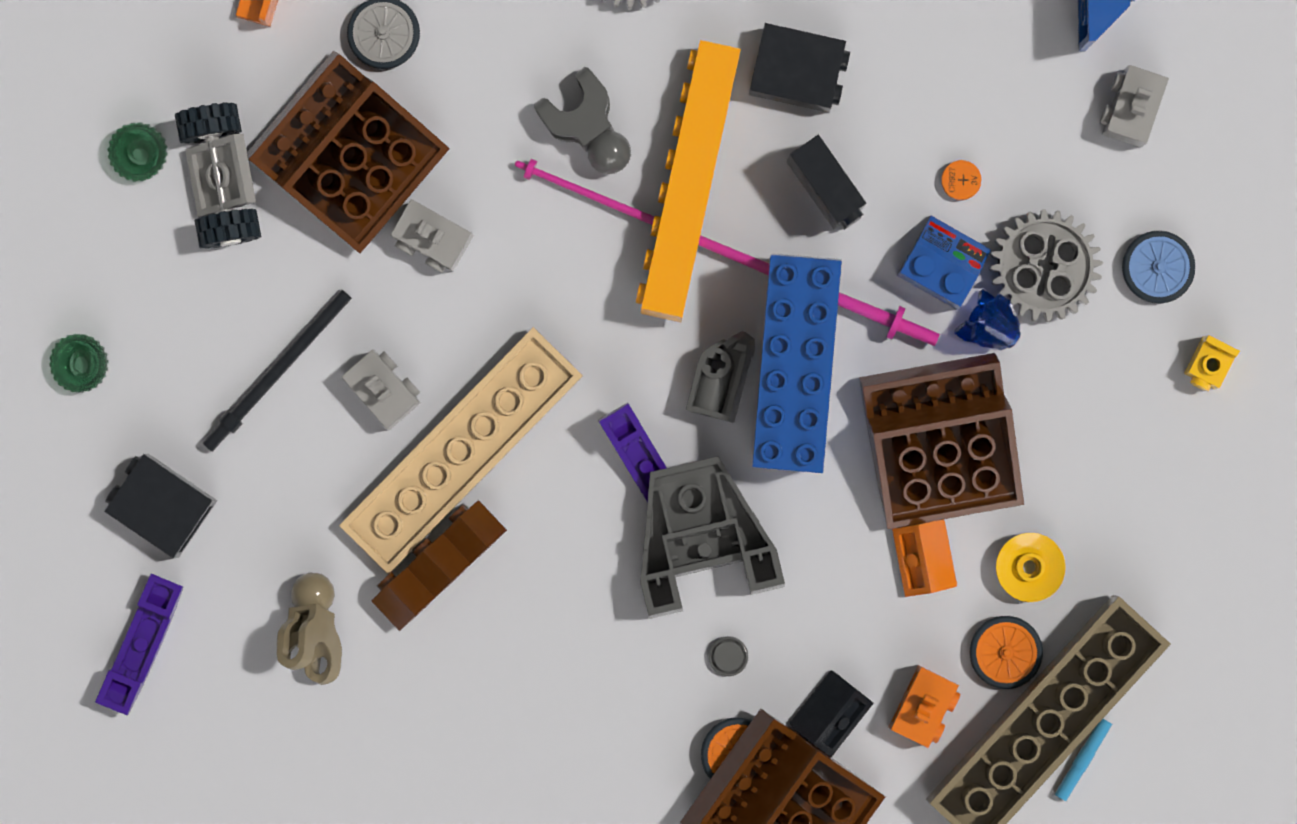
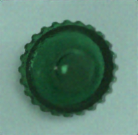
(137, 151)
(78, 363)

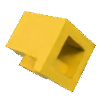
(1210, 348)

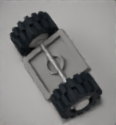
(219, 175)

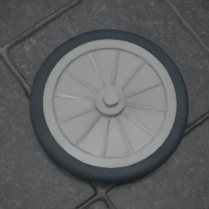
(383, 33)

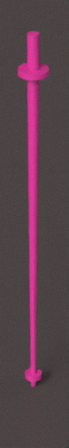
(894, 322)

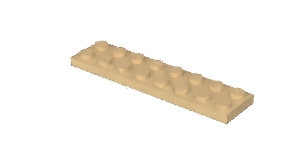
(461, 450)

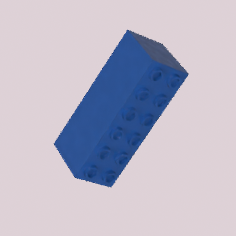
(797, 363)

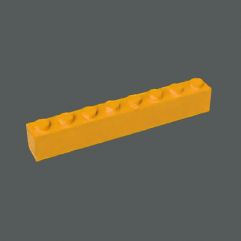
(690, 181)

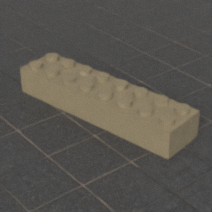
(1050, 717)

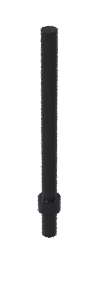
(232, 420)

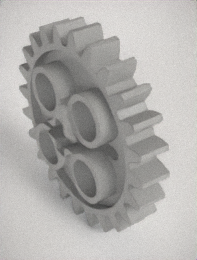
(1075, 273)

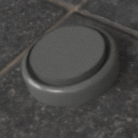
(728, 656)

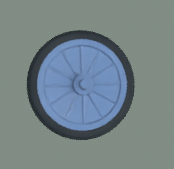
(1158, 267)

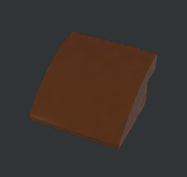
(347, 151)
(942, 440)
(782, 780)

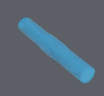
(1083, 759)

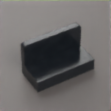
(831, 713)

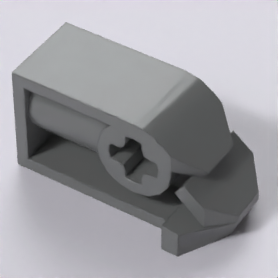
(720, 392)

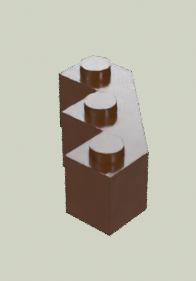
(437, 564)

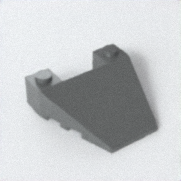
(698, 525)

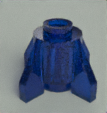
(991, 323)

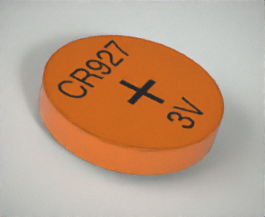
(961, 180)

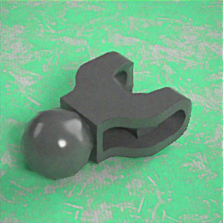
(588, 125)

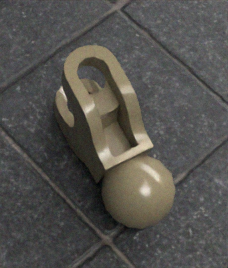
(311, 629)

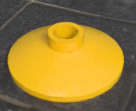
(1048, 571)

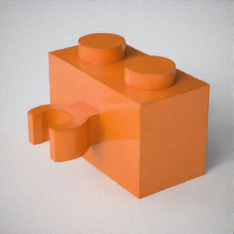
(924, 707)

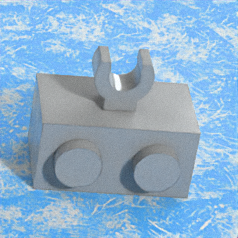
(1134, 105)
(432, 236)
(382, 389)

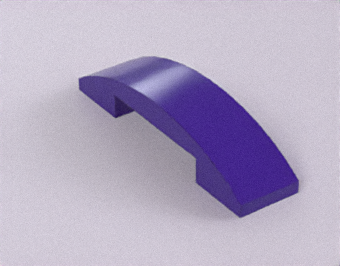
(632, 445)
(140, 645)

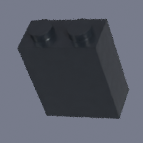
(799, 68)
(827, 183)
(159, 505)

